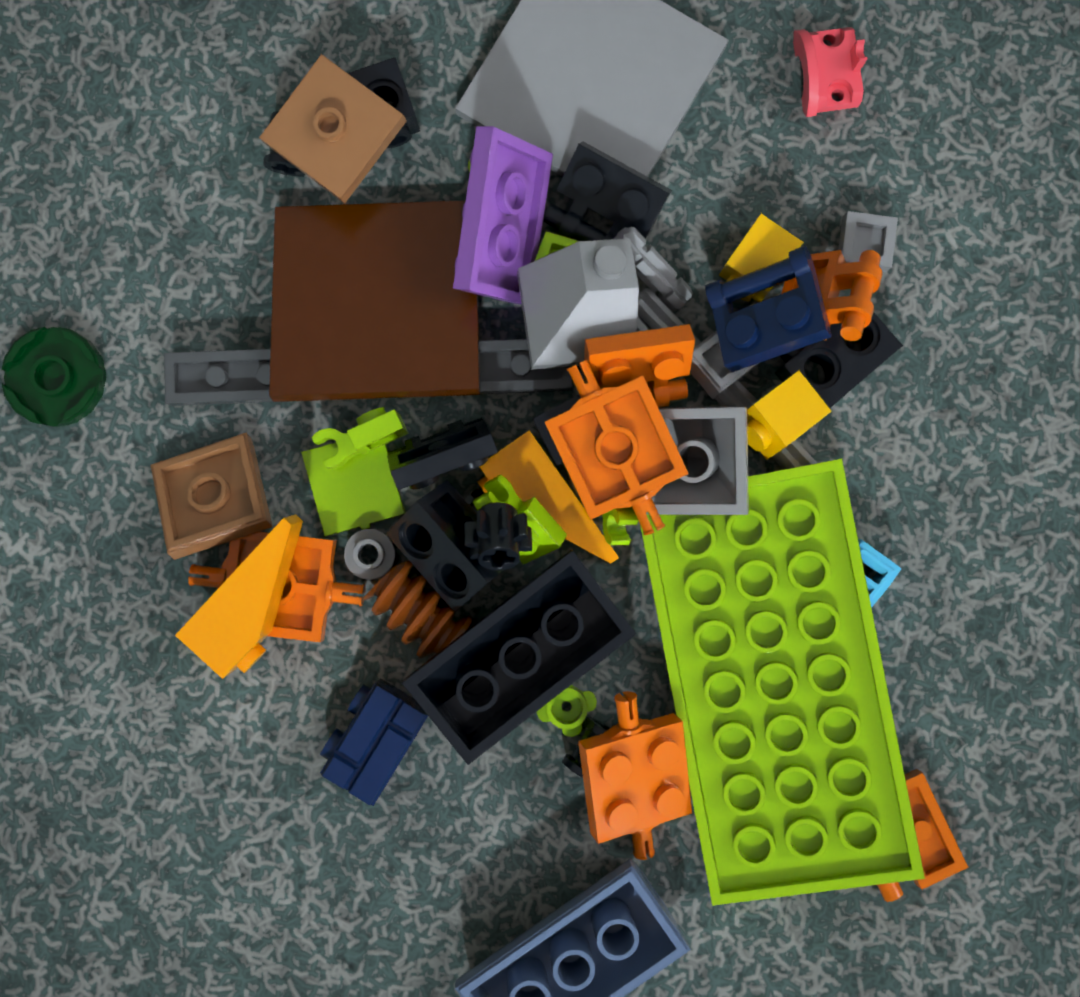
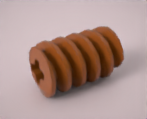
(416, 610)

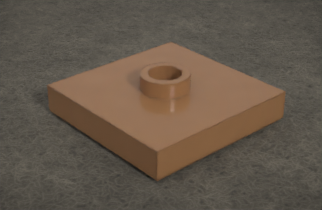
(333, 128)
(210, 496)

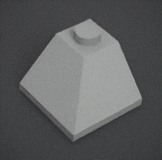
(576, 297)
(716, 457)

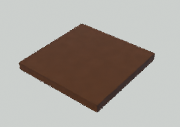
(371, 303)

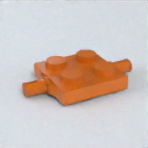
(616, 447)
(307, 590)
(635, 776)

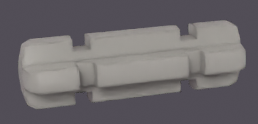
(656, 271)

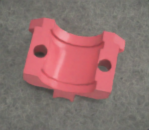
(830, 69)

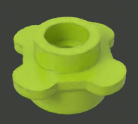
(570, 720)

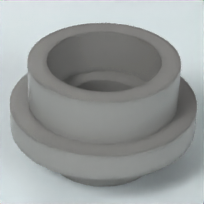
(385, 549)

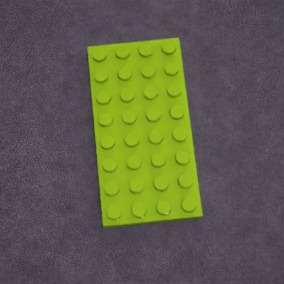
(782, 693)

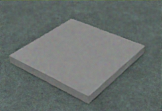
(593, 75)

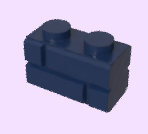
(374, 741)

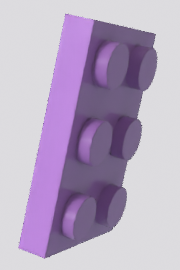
(501, 214)

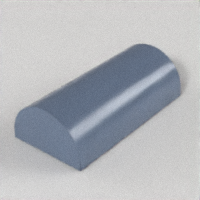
(588, 947)

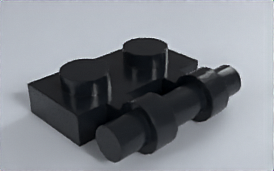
(609, 189)
(423, 460)

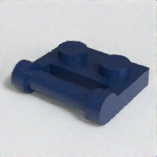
(774, 324)

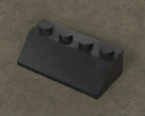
(519, 657)

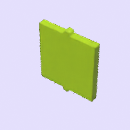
(353, 493)

